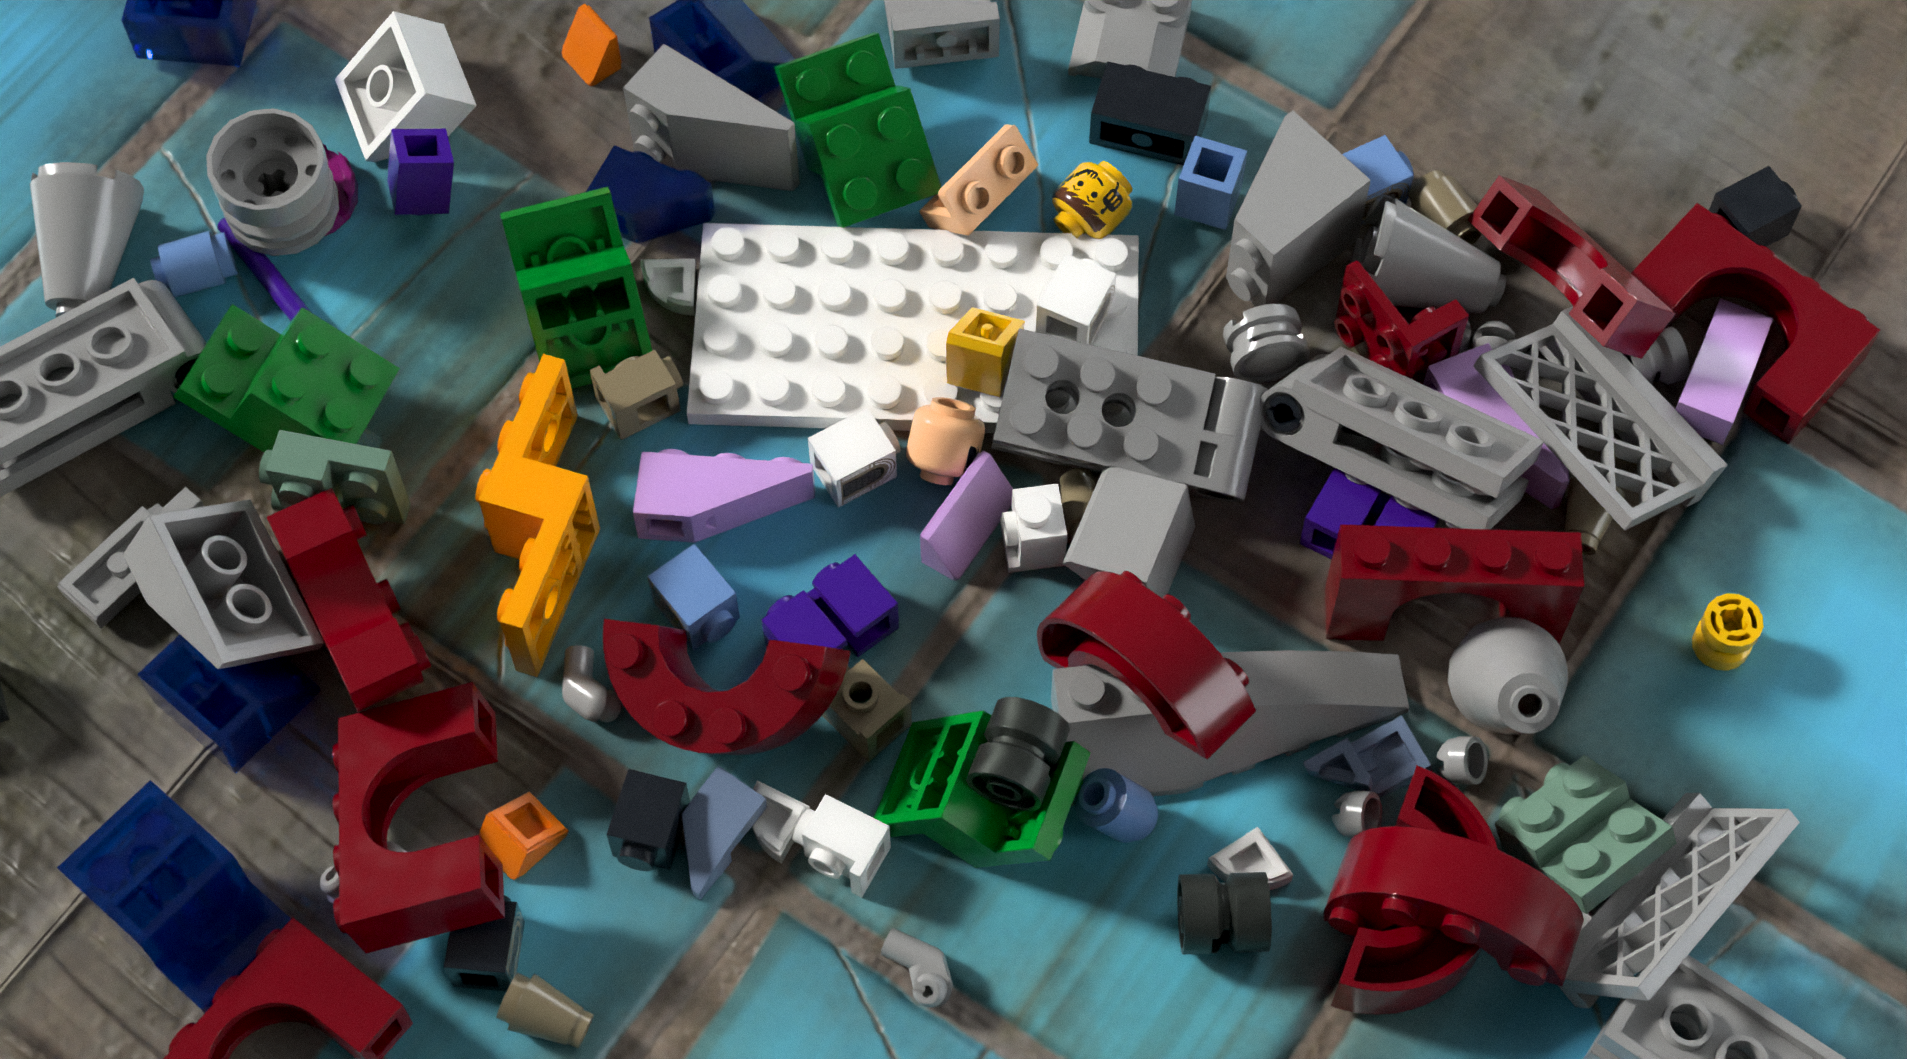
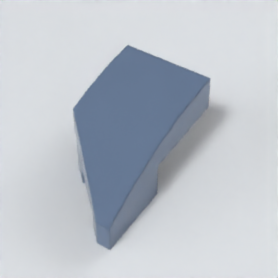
(1374, 762)
(715, 825)

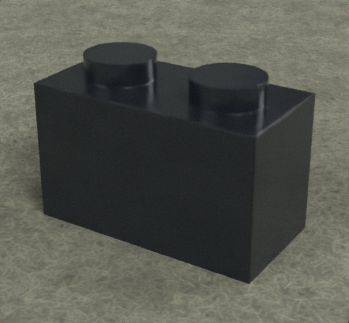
(1148, 112)

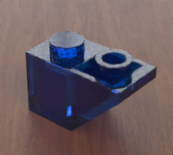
(652, 196)

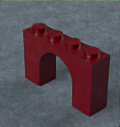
(1821, 334)
(1386, 566)
(380, 761)
(300, 982)

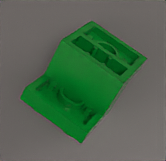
(858, 129)
(577, 283)
(293, 381)
(933, 798)

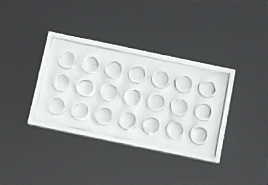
(856, 318)

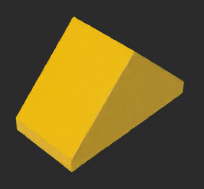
(981, 351)

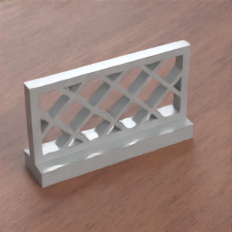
(1617, 400)
(1673, 900)

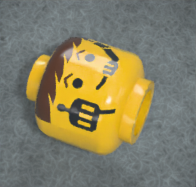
(1092, 200)

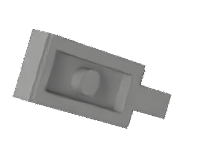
(103, 579)

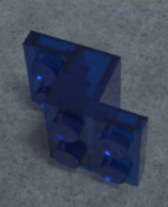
(174, 894)

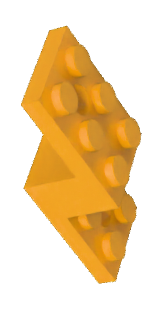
(538, 514)

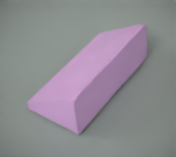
(966, 518)

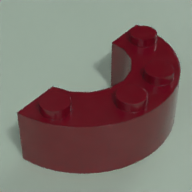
(347, 604)
(1155, 653)
(677, 706)
(1462, 889)
(1417, 963)

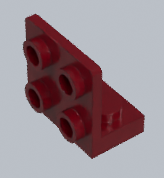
(1382, 335)

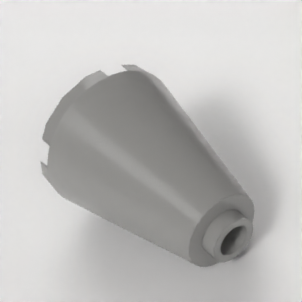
(81, 229)
(1423, 262)
(1508, 676)

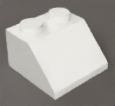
(403, 81)

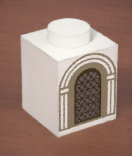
(1076, 300)
(854, 456)

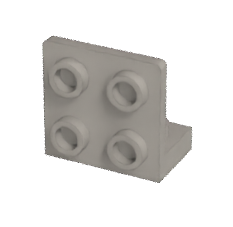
(942, 31)

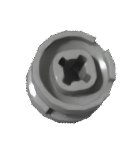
(1266, 343)

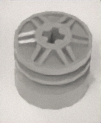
(273, 181)

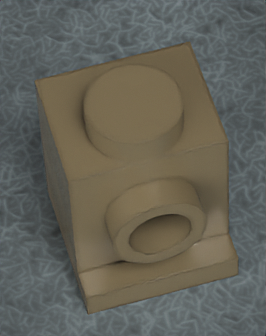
(638, 392)
(873, 723)

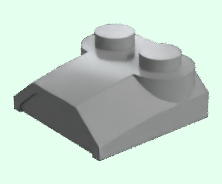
(1130, 33)

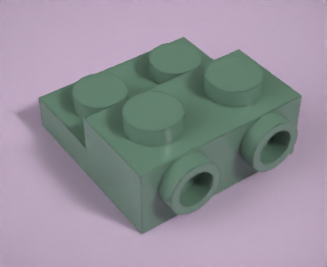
(357, 474)
(1583, 831)

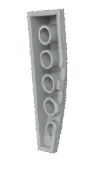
(1296, 703)

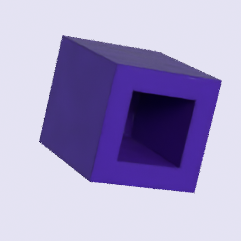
(420, 171)

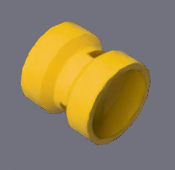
(1721, 644)

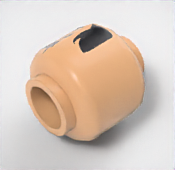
(944, 439)

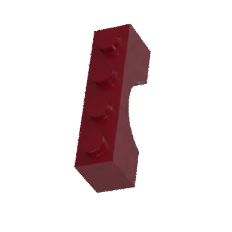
(1603, 293)

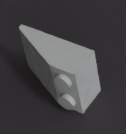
(708, 125)
(221, 584)

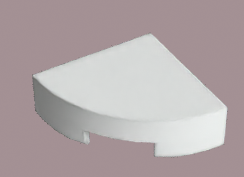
(671, 283)
(778, 822)
(1251, 854)

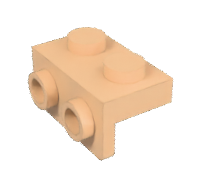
(981, 183)

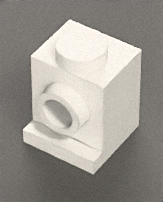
(1034, 529)
(843, 842)

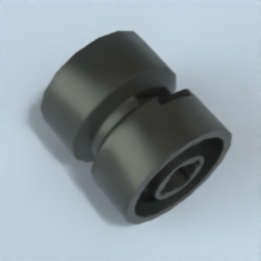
(1017, 757)
(1224, 913)

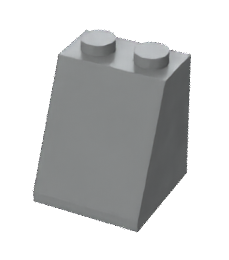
(1295, 215)

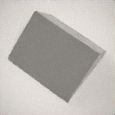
(1133, 527)

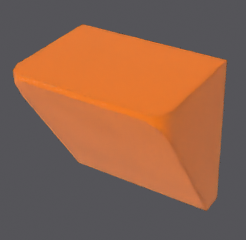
(591, 47)
(521, 834)

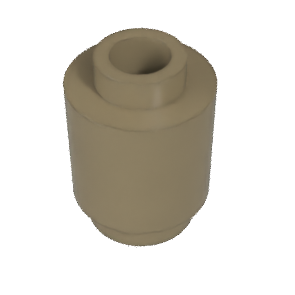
(1445, 203)

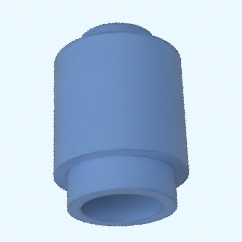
(194, 263)
(1116, 806)

